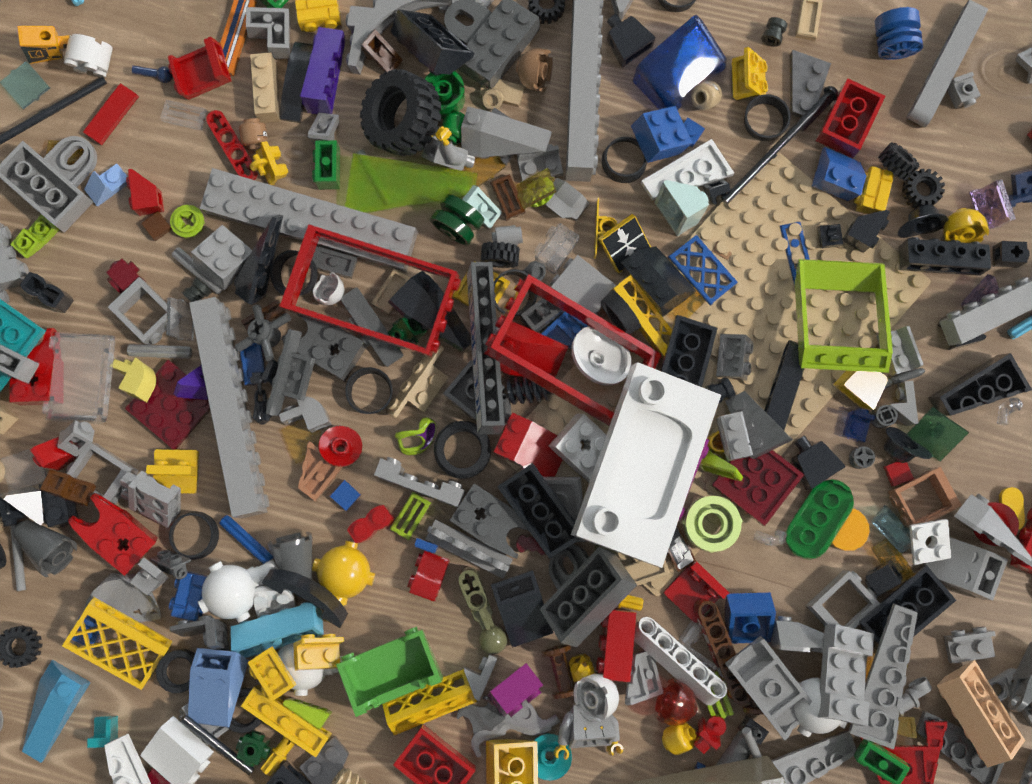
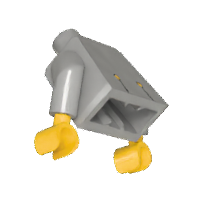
(445, 153)
(582, 733)

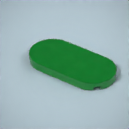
(819, 519)

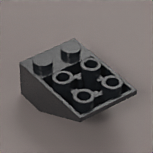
(519, 607)

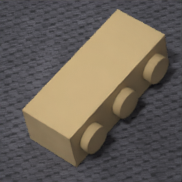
(265, 87)

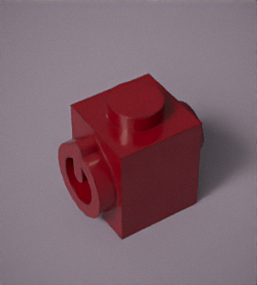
(122, 274)

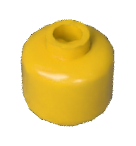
(679, 738)

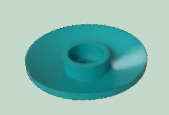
(551, 768)

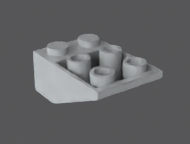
(970, 569)

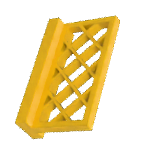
(122, 625)

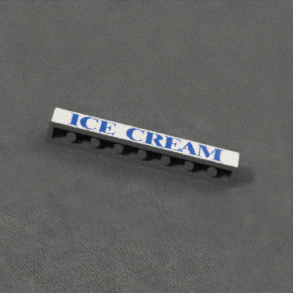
(485, 368)

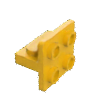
(749, 75)
(176, 469)

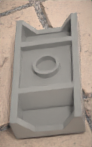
(392, 471)
(845, 674)
(769, 684)

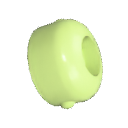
(730, 523)

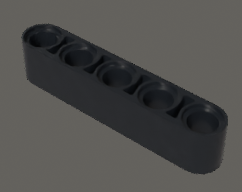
(785, 385)

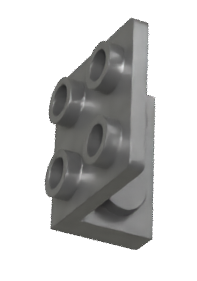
(213, 631)

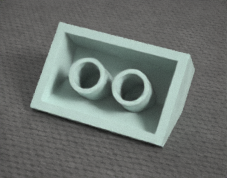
(681, 205)

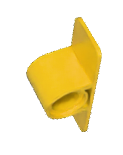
(601, 221)

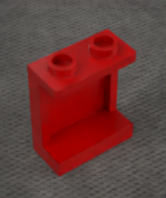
(199, 70)

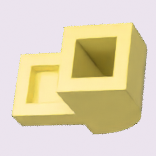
(138, 378)

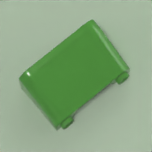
(389, 671)

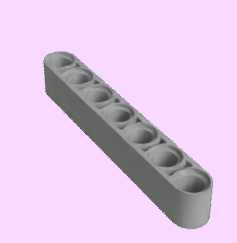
(947, 63)

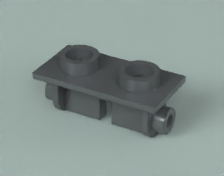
(171, 563)

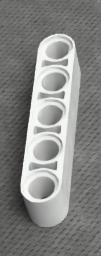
(689, 663)

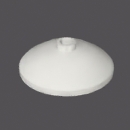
(600, 357)

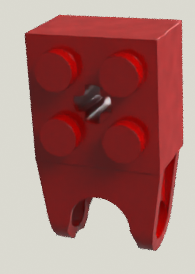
(35, 392)
(114, 525)

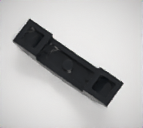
(296, 70)
(309, 590)

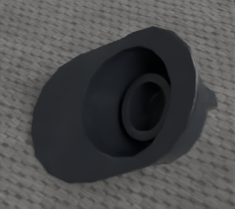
(922, 221)
(903, 447)

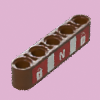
(715, 643)

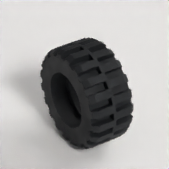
(381, 106)

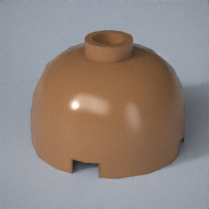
(535, 69)

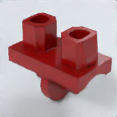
(709, 733)

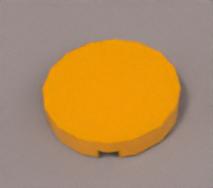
(853, 532)

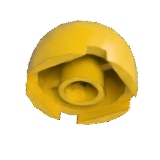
(966, 226)

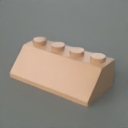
(981, 714)

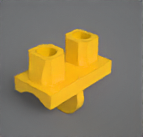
(265, 163)

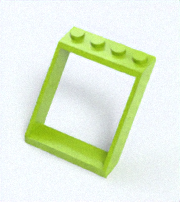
(843, 277)

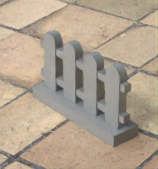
(469, 548)

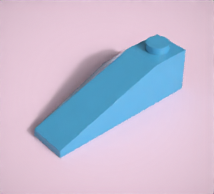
(53, 705)

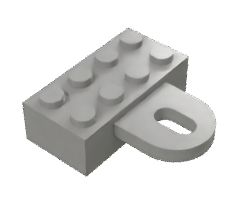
(49, 181)

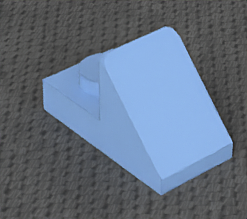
(105, 185)

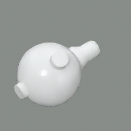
(230, 589)
(303, 678)
(808, 714)

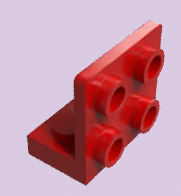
(693, 585)

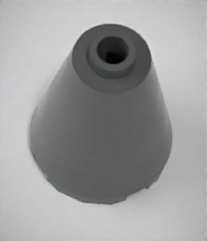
(44, 547)
(293, 553)

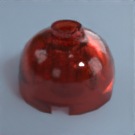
(676, 704)

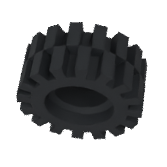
(547, 14)
(898, 161)
(928, 178)
(500, 254)
(31, 651)

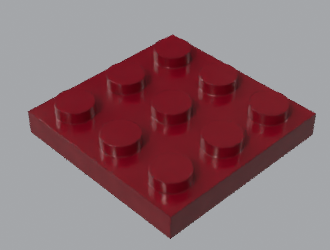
(166, 414)
(763, 487)

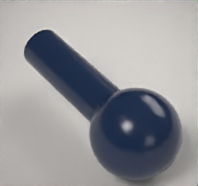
(162, 73)

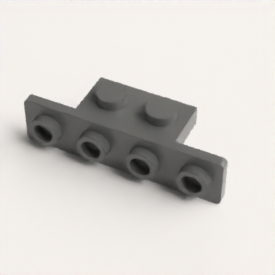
(365, 317)
(292, 374)

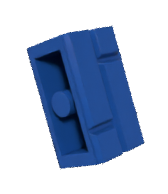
(188, 594)

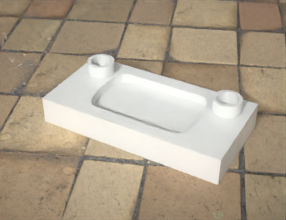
(646, 465)

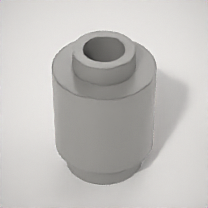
(508, 234)

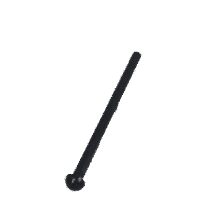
(51, 110)
(802, 124)

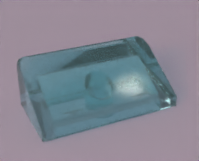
(892, 529)

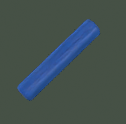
(245, 539)

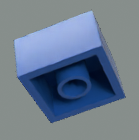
(661, 134)

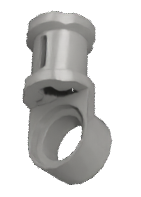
(916, 690)

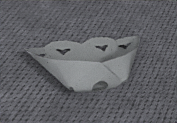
(122, 595)

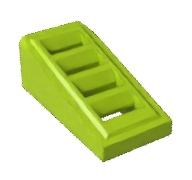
(718, 466)
(311, 713)

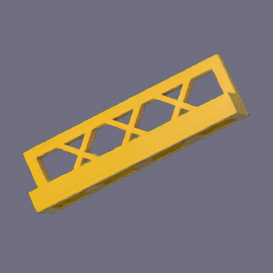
(647, 330)
(429, 706)
(286, 721)

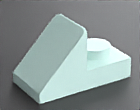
(483, 205)

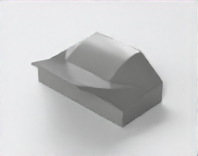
(567, 201)

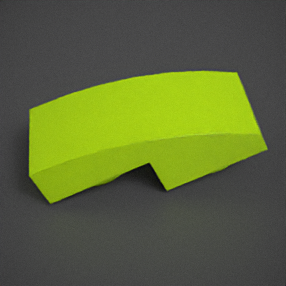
(34, 238)

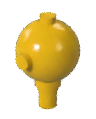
(344, 571)

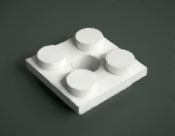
(940, 543)
(270, 602)

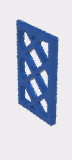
(706, 253)

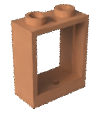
(941, 486)

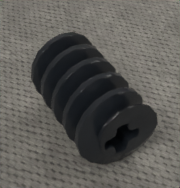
(528, 390)

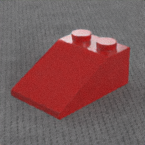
(534, 348)
(528, 443)

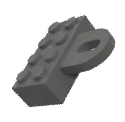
(493, 37)
(585, 594)

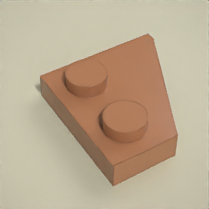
(316, 473)

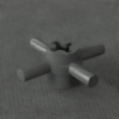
(263, 332)

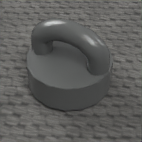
(536, 270)

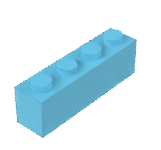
(276, 630)

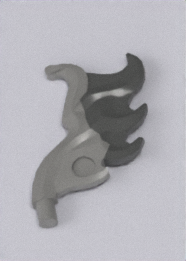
(490, 724)

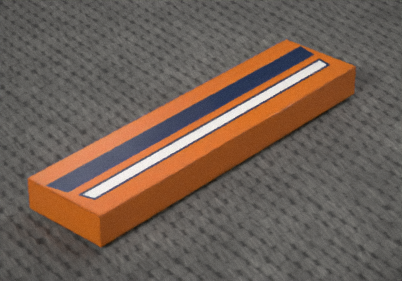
(235, 33)

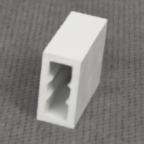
(177, 753)

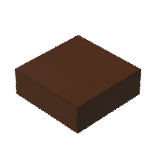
(156, 226)

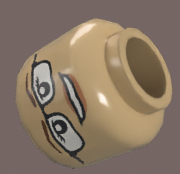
(706, 95)

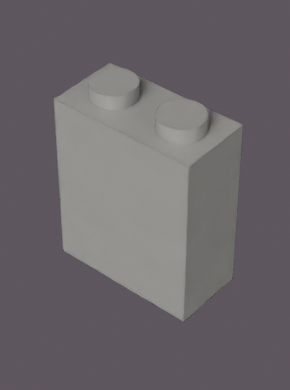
(582, 284)

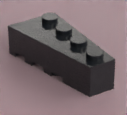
(984, 385)

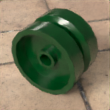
(457, 219)

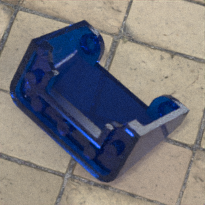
(679, 64)

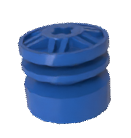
(898, 33)

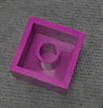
(514, 690)

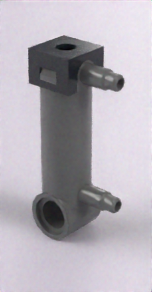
(738, 747)

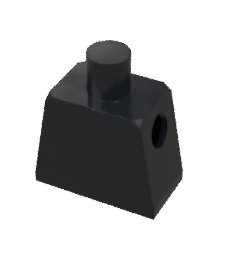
(628, 39)
(815, 462)

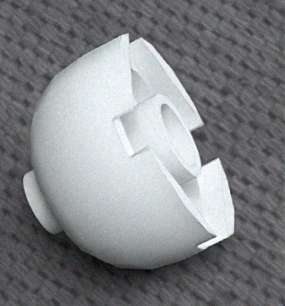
(596, 697)

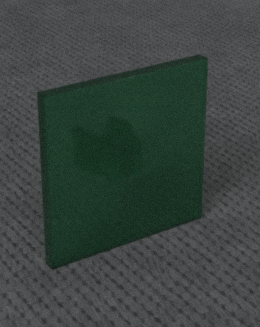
(937, 433)

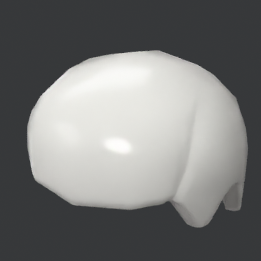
(328, 289)

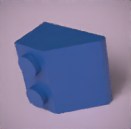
(839, 175)
(749, 616)

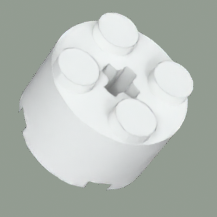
(86, 54)

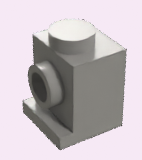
(963, 91)
(80, 434)

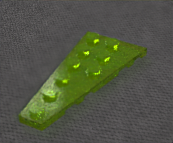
(391, 184)

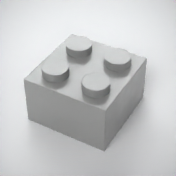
(221, 256)

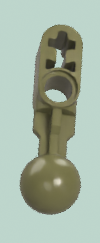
(492, 638)

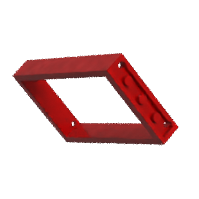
(302, 265)
(542, 378)

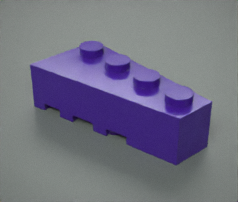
(323, 71)

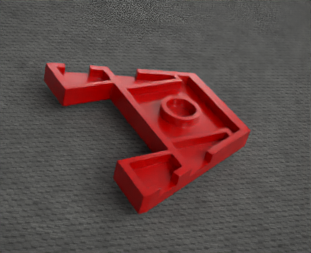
(921, 758)

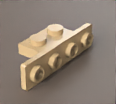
(420, 386)

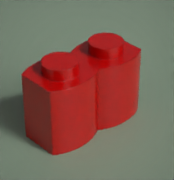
(376, 520)
(428, 576)

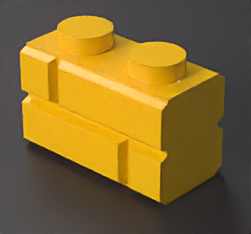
(317, 14)
(875, 191)

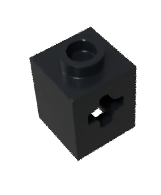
(1010, 254)
(883, 577)

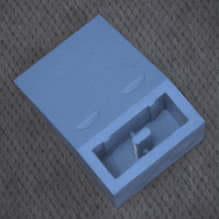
(215, 686)

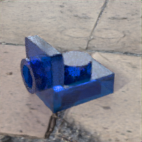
(857, 425)

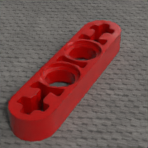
(231, 146)

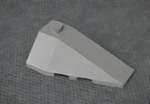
(496, 135)
(983, 519)
(795, 636)

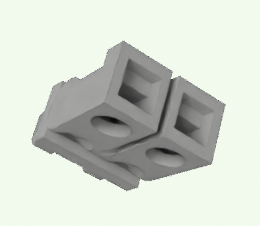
(151, 497)

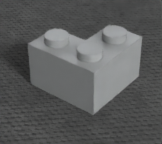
(270, 25)

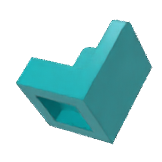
(104, 731)

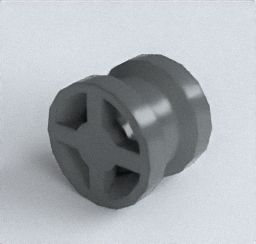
(866, 456)

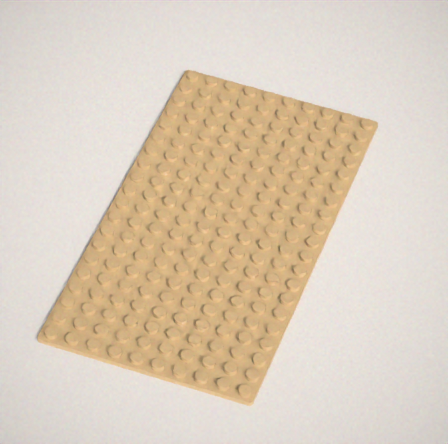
(762, 309)

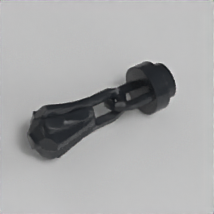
(260, 406)

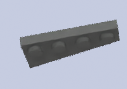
(962, 751)

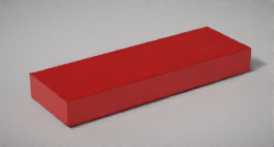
(111, 114)

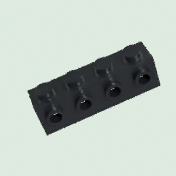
(944, 256)

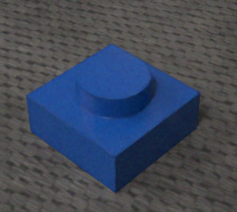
(694, 130)

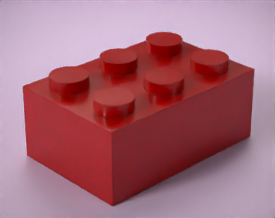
(850, 118)
(617, 645)
(433, 761)

